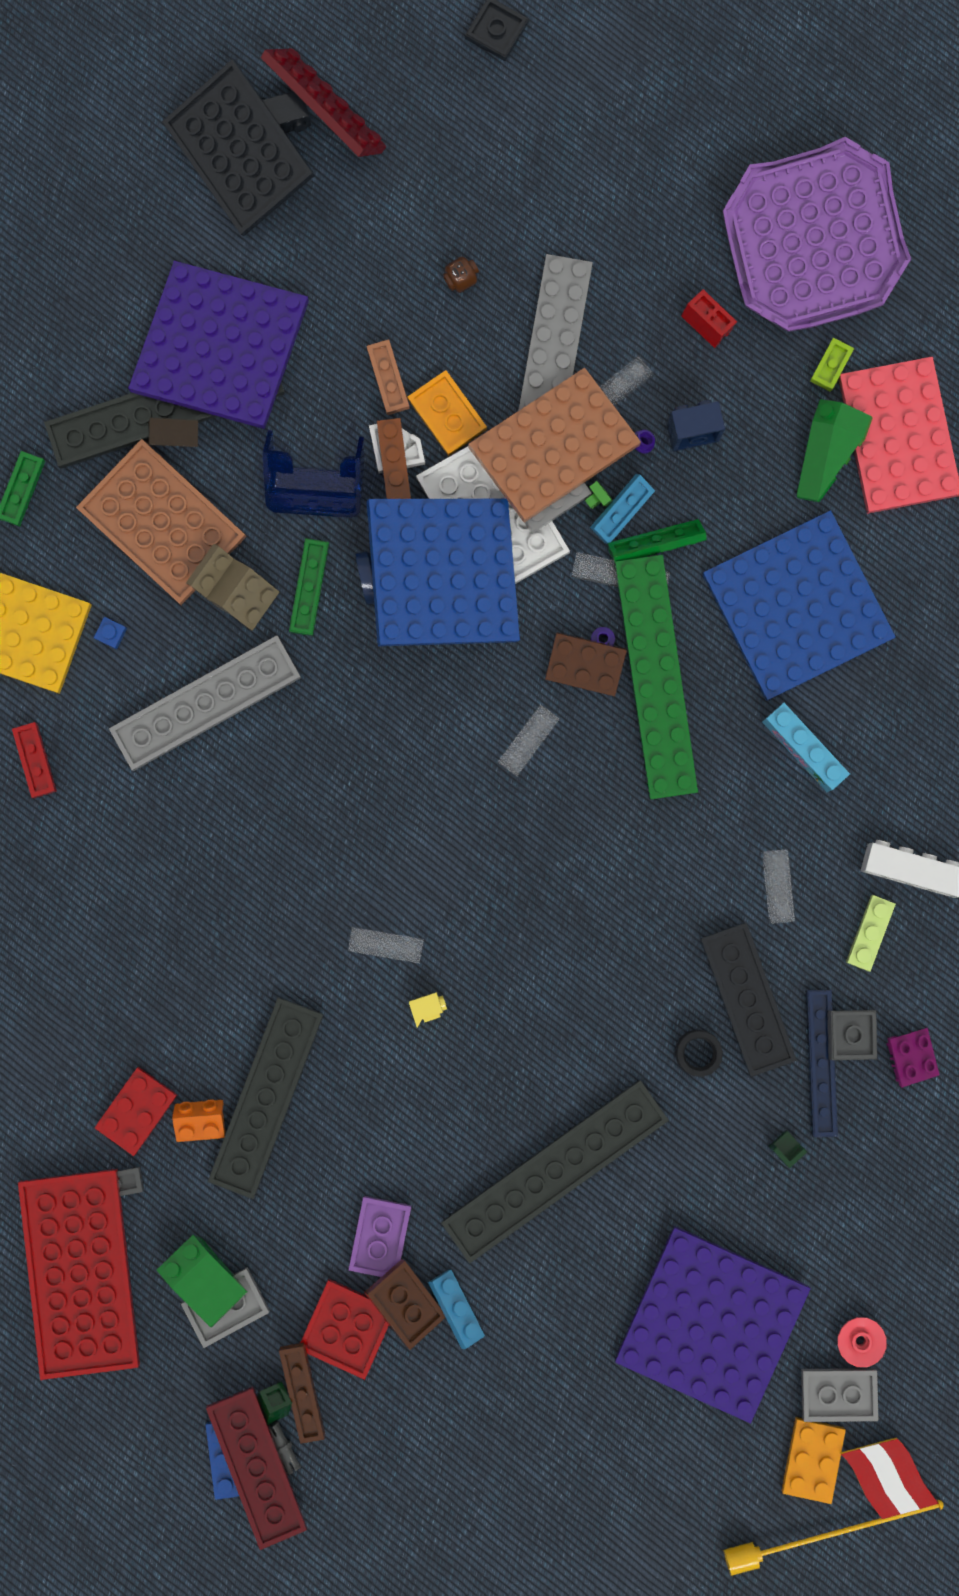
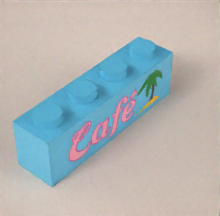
(805, 747)

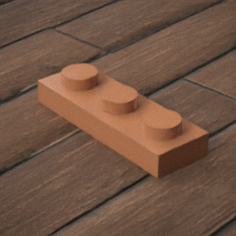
(388, 377)

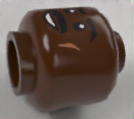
(460, 274)

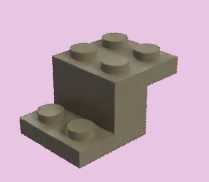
(232, 587)

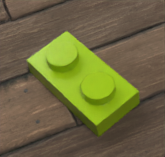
(832, 364)

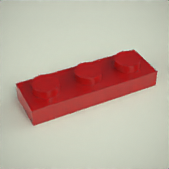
(34, 760)

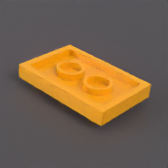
(447, 413)
(813, 1460)

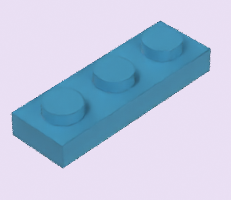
(622, 508)
(456, 1309)

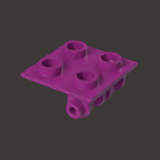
(913, 1057)

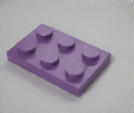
(379, 1236)

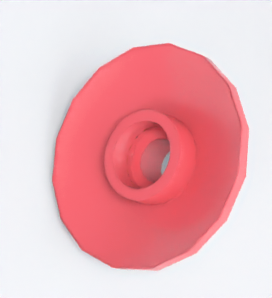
(870, 1350)

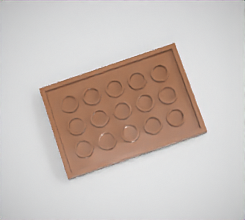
(554, 444)
(158, 519)

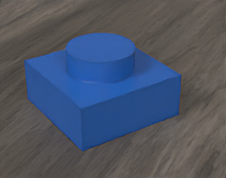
(110, 633)

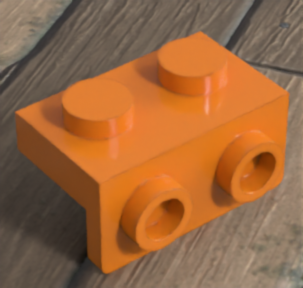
(199, 1120)

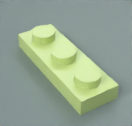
(870, 933)

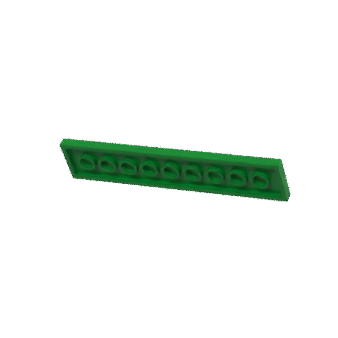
(656, 677)

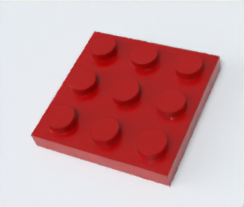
(345, 1330)

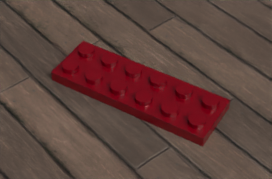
(324, 102)
(256, 1468)

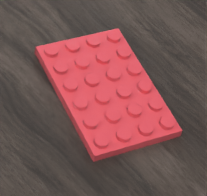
(908, 443)

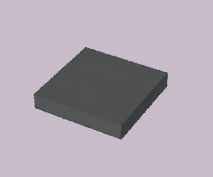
(852, 1035)

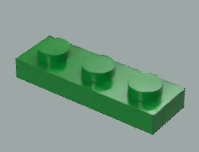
(20, 488)

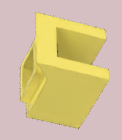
(427, 1007)

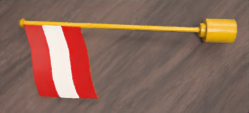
(889, 1484)

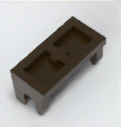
(173, 432)

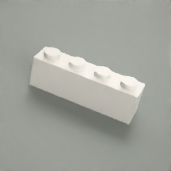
(912, 869)

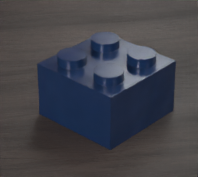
(695, 425)

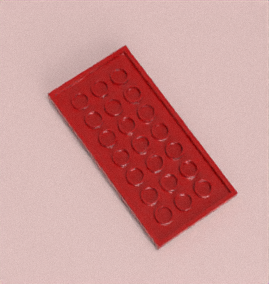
(78, 1274)

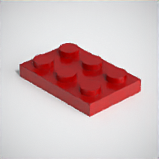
(136, 1111)

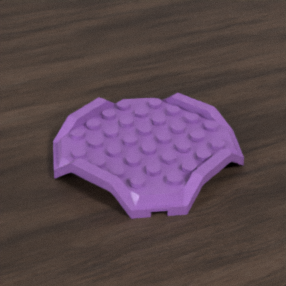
(816, 236)

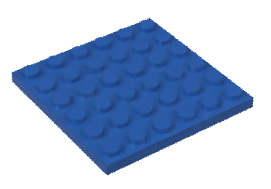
(442, 571)
(798, 605)

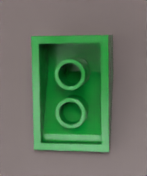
(202, 1280)

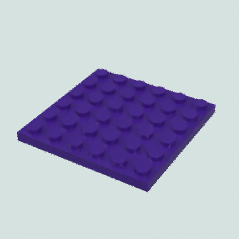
(219, 344)
(712, 1324)

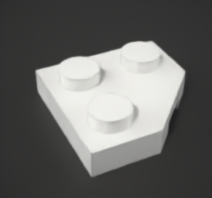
(412, 447)

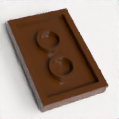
(585, 664)
(405, 1304)

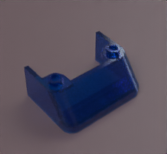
(312, 490)

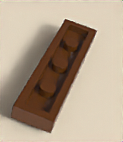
(302, 1392)

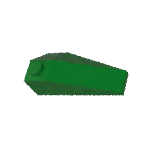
(831, 441)

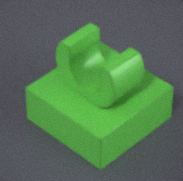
(600, 496)

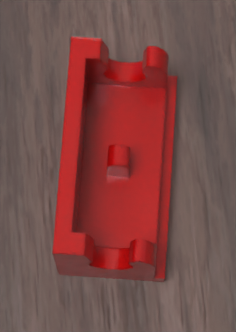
(708, 318)

